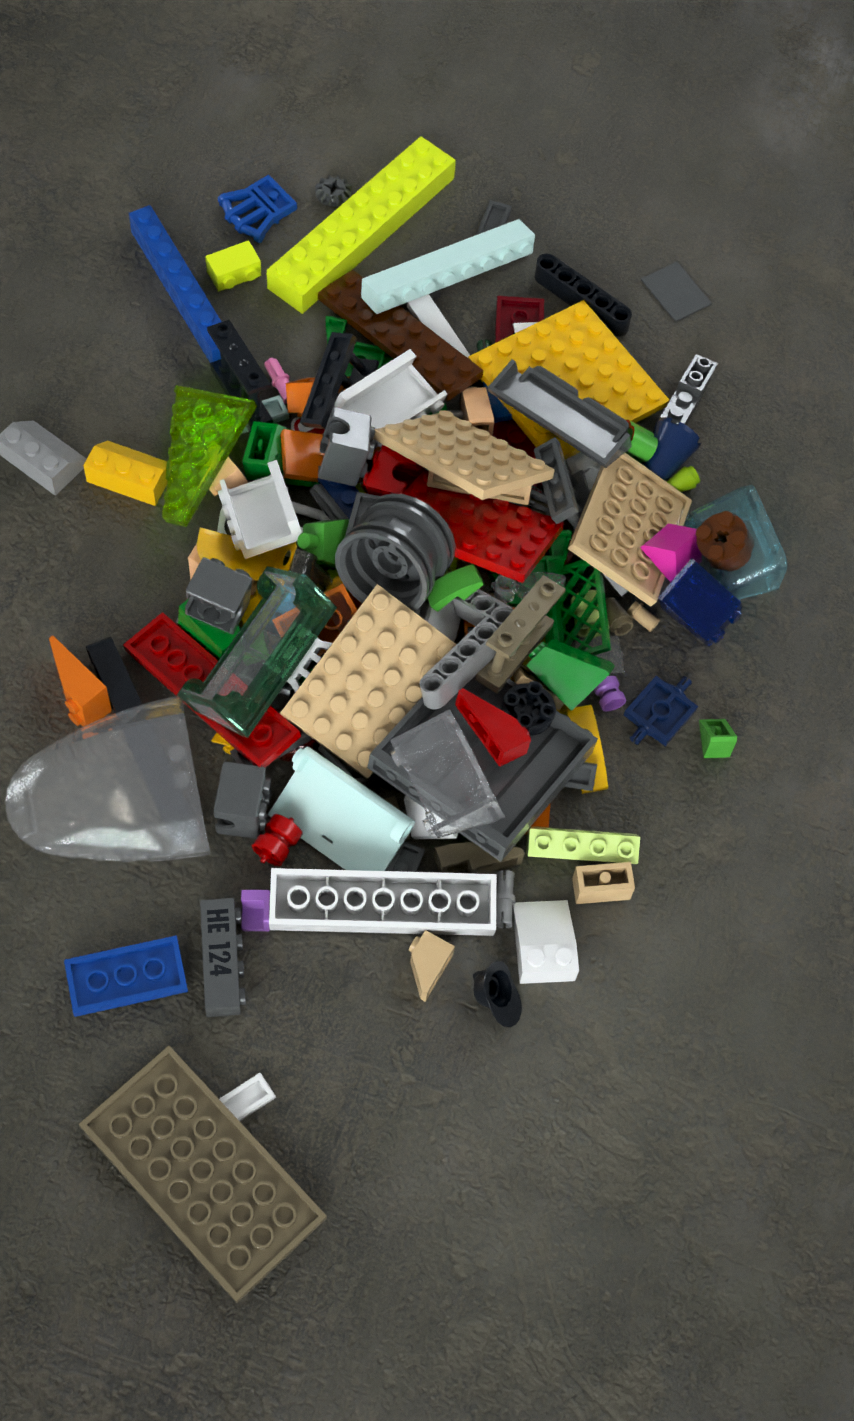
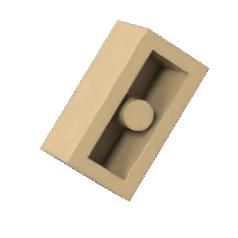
(603, 882)

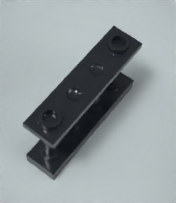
(238, 370)
(332, 375)

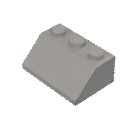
(40, 455)

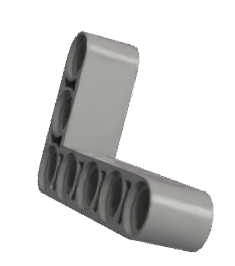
(470, 654)

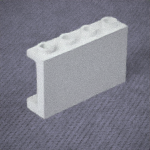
(392, 394)
(260, 514)

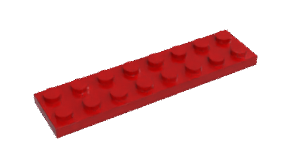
(176, 658)

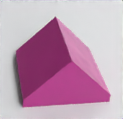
(672, 549)

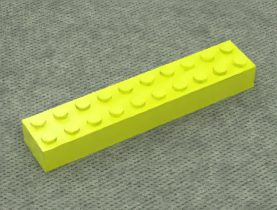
(361, 224)

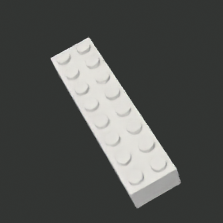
(382, 902)

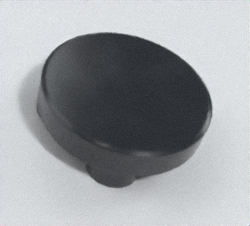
(530, 706)

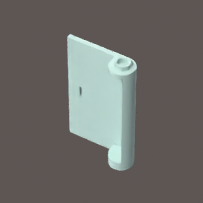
(357, 823)

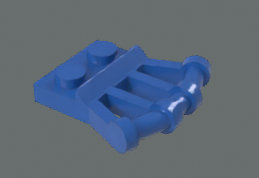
(267, 197)

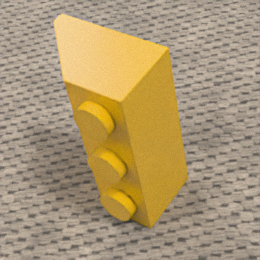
(126, 472)

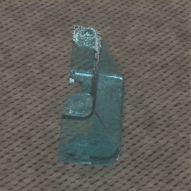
(768, 561)

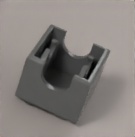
(346, 446)
(218, 595)
(242, 800)

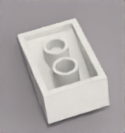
(545, 942)

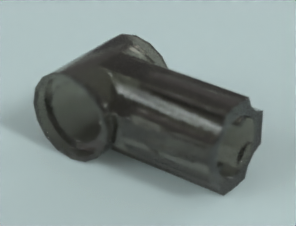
(305, 563)

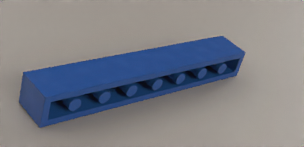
(176, 277)

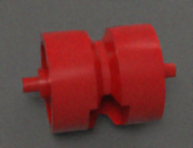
(275, 843)

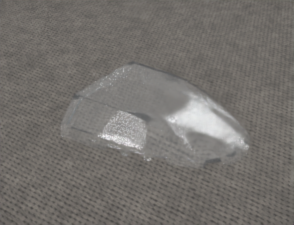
(114, 790)

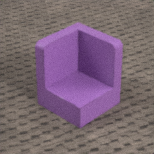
(255, 910)

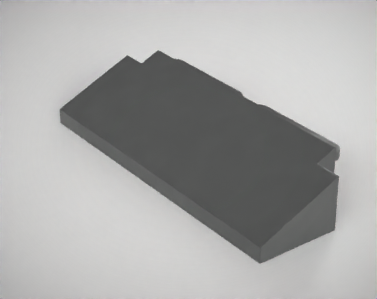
(559, 410)

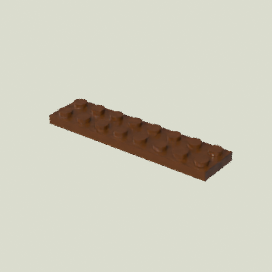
(399, 331)

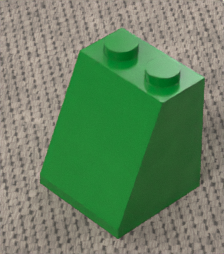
(208, 636)
(568, 671)

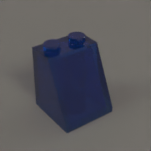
(700, 603)

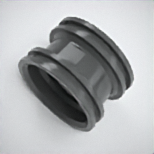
(398, 547)

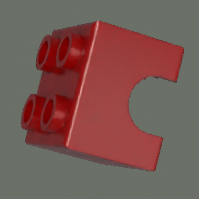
(390, 473)

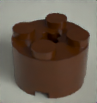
(721, 529)

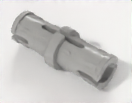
(504, 899)

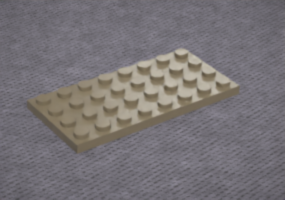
(203, 1173)

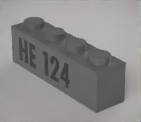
(220, 957)

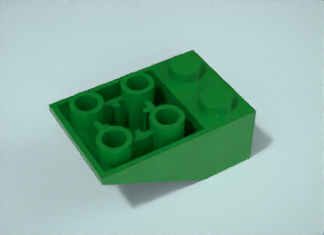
(265, 447)

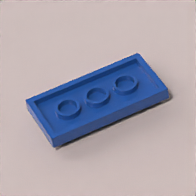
(125, 976)

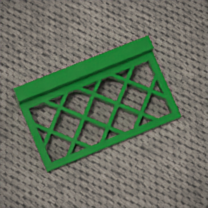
(558, 631)

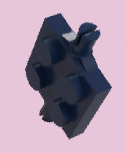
(660, 710)

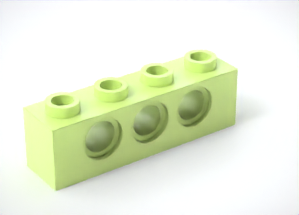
(582, 845)

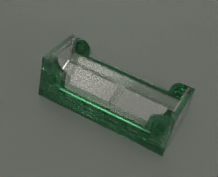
(262, 652)

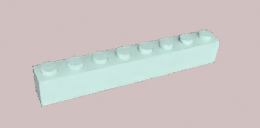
(447, 266)

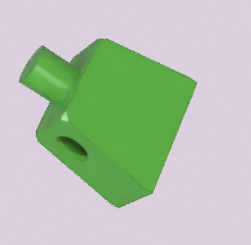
(323, 539)

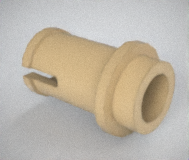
(643, 616)

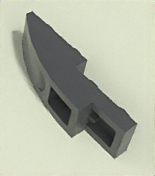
(690, 390)

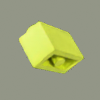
(233, 266)

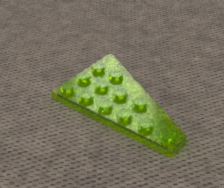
(203, 435)

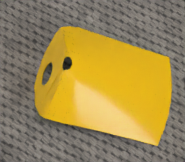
(220, 546)

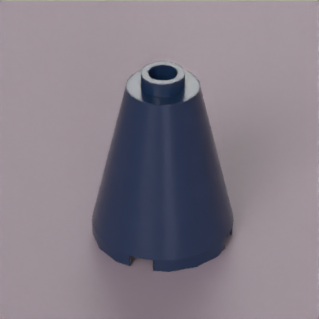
(674, 447)

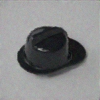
(497, 991)

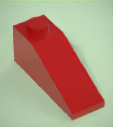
(495, 728)

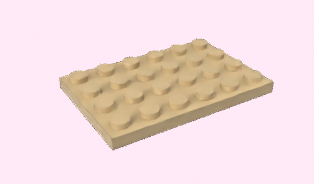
(464, 454)
(620, 517)
(367, 679)

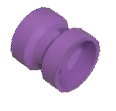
(610, 695)

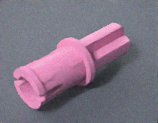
(278, 377)

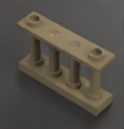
(520, 634)

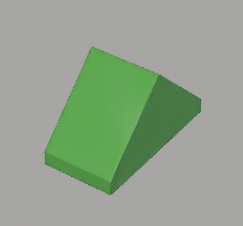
(717, 738)

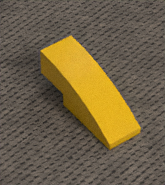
(585, 718)

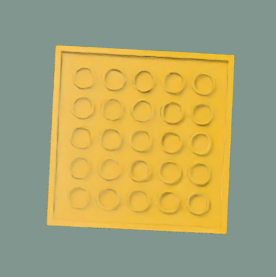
(583, 354)

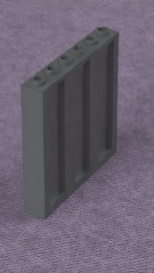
(520, 786)

